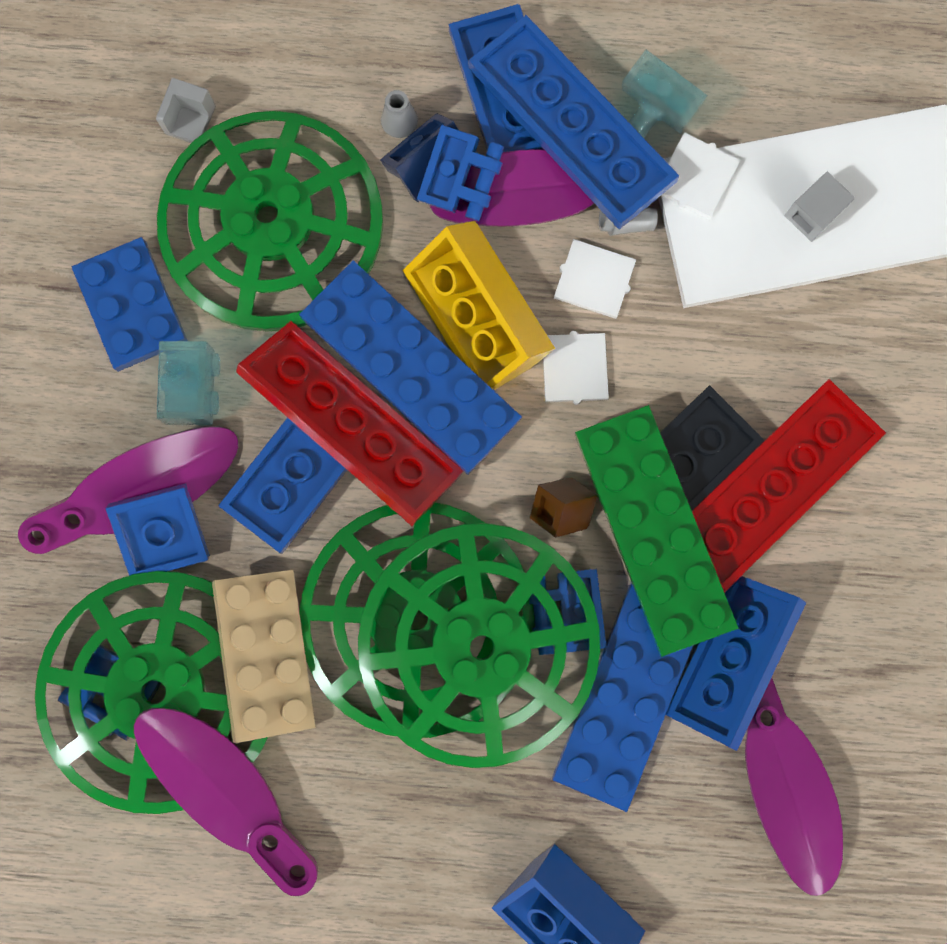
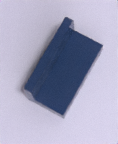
(413, 154)

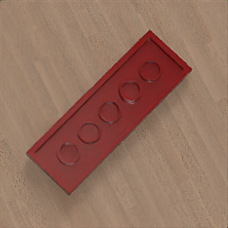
(350, 422)
(783, 480)

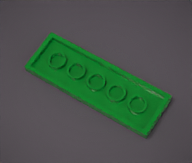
(655, 531)

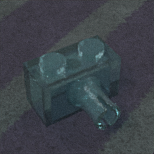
(661, 95)
(187, 383)

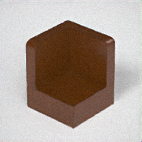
(563, 507)

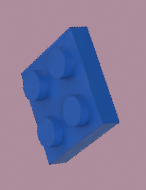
(158, 531)

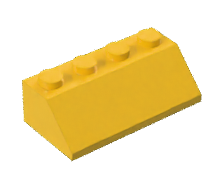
(477, 305)

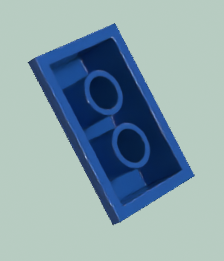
(563, 905)

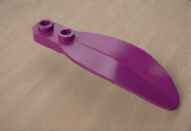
(524, 193)
(188, 457)
(222, 792)
(794, 798)

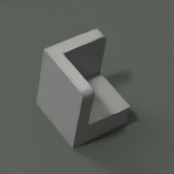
(185, 110)
(819, 206)

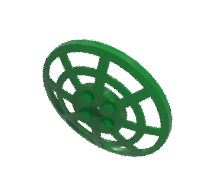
(270, 240)
(391, 610)
(457, 629)
(127, 682)

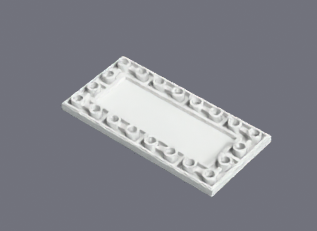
(749, 246)

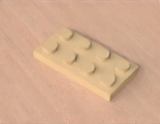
(263, 655)

